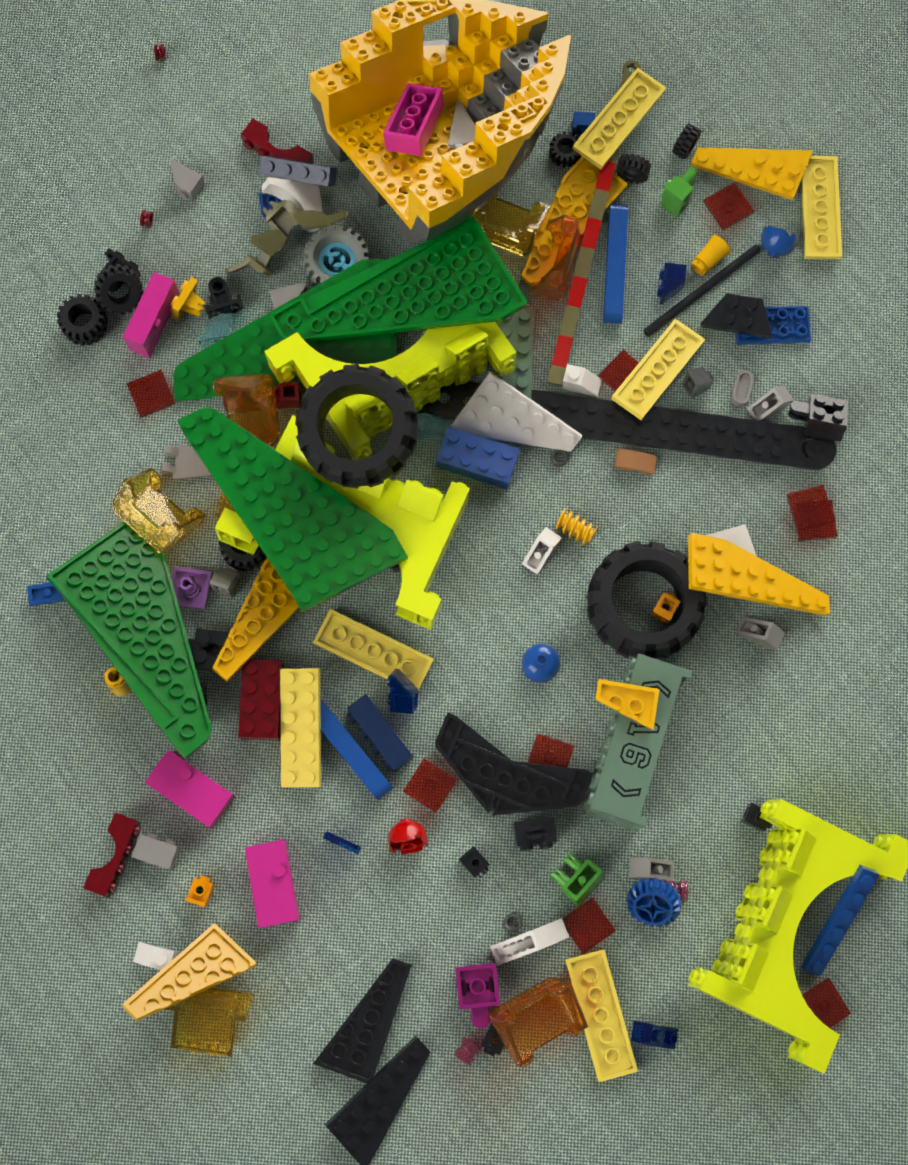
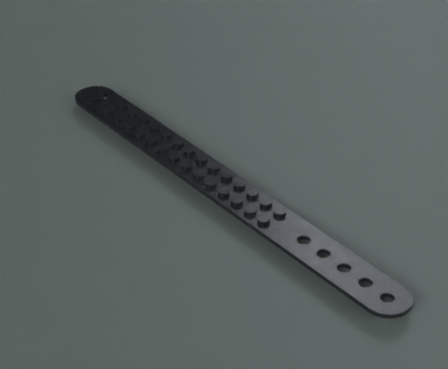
(668, 429)

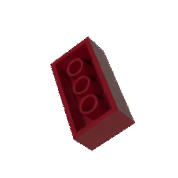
(260, 700)

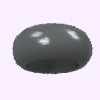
(559, 463)
(513, 929)

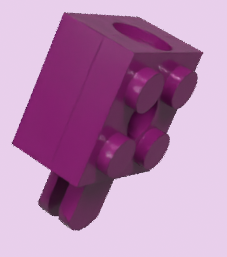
(478, 991)

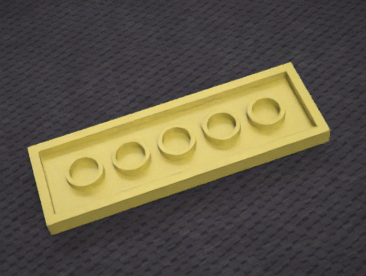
(619, 118)
(821, 209)
(658, 369)
(371, 649)
(300, 727)
(601, 1008)

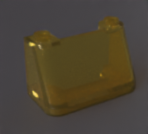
(512, 225)
(153, 513)

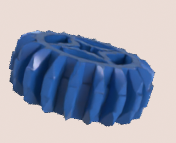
(657, 912)

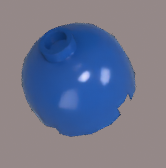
(778, 241)
(540, 663)

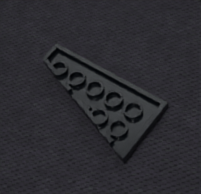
(361, 1038)
(370, 1112)

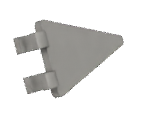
(462, 128)
(186, 465)

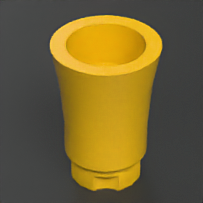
(710, 255)
(116, 687)

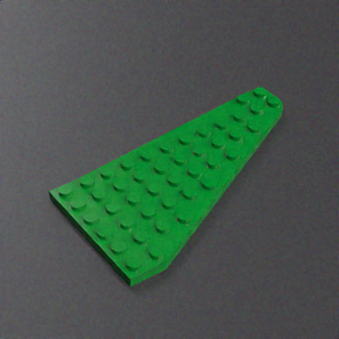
(430, 286)
(245, 349)
(301, 524)
(132, 612)

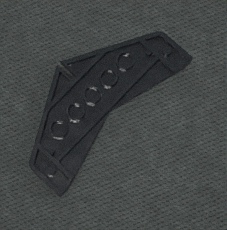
(516, 784)

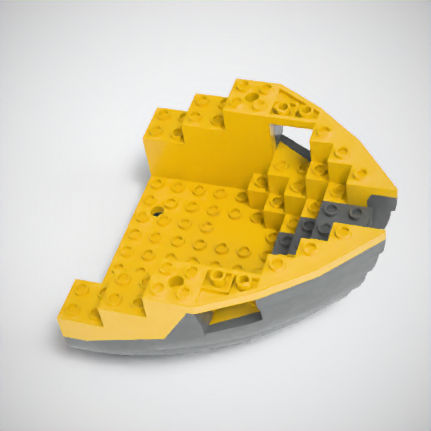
(487, 66)

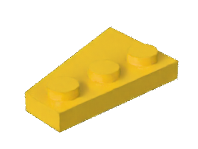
(629, 700)

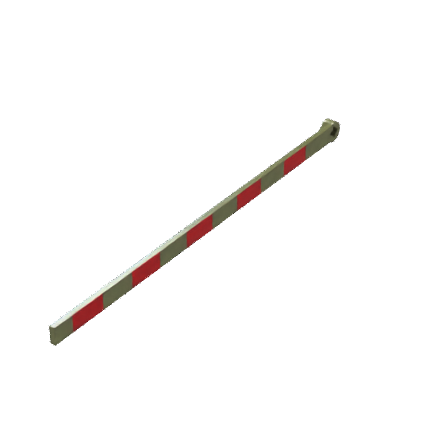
(584, 259)

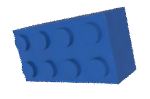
(477, 457)

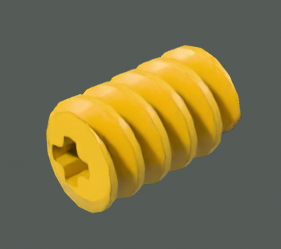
(575, 527)

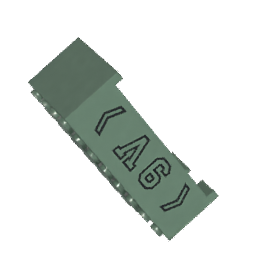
(633, 749)

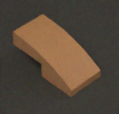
(635, 461)

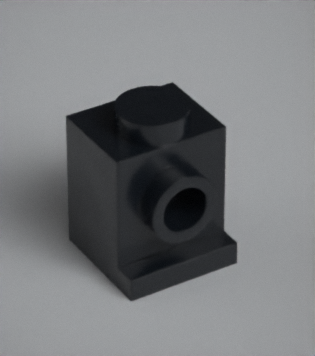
(750, 818)
(467, 859)
(489, 1047)

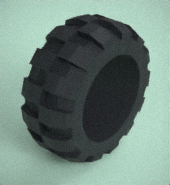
(332, 389)
(614, 631)

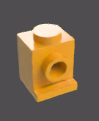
(661, 614)
(204, 898)

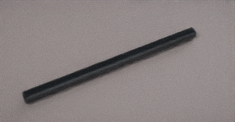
(700, 291)

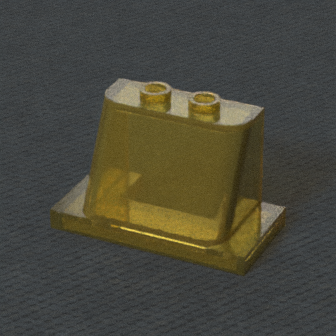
(210, 1021)

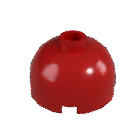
(407, 837)

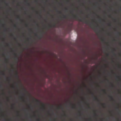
(682, 888)
(467, 1050)

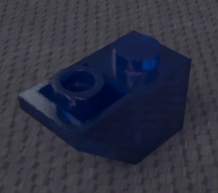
(672, 281)
(403, 693)
(654, 1035)

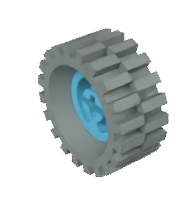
(328, 248)

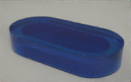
(342, 842)

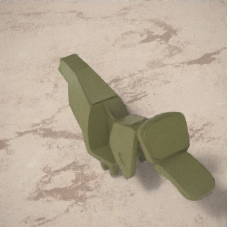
(281, 221)

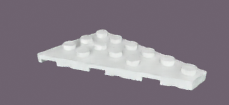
(508, 415)

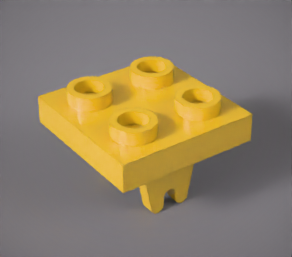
(187, 301)

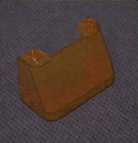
(568, 237)
(251, 404)
(538, 1018)

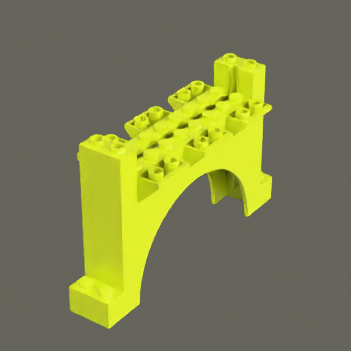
(432, 362)
(415, 513)
(757, 965)

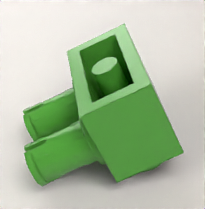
(678, 192)
(582, 883)

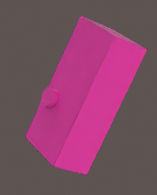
(414, 119)
(151, 315)
(190, 789)
(272, 883)

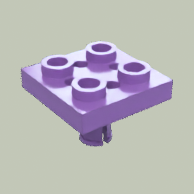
(190, 589)

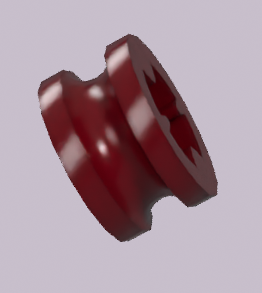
(160, 52)
(146, 218)

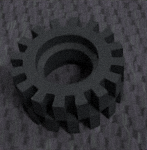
(686, 141)
(561, 158)
(633, 168)

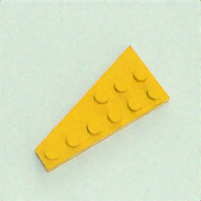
(764, 169)
(197, 968)

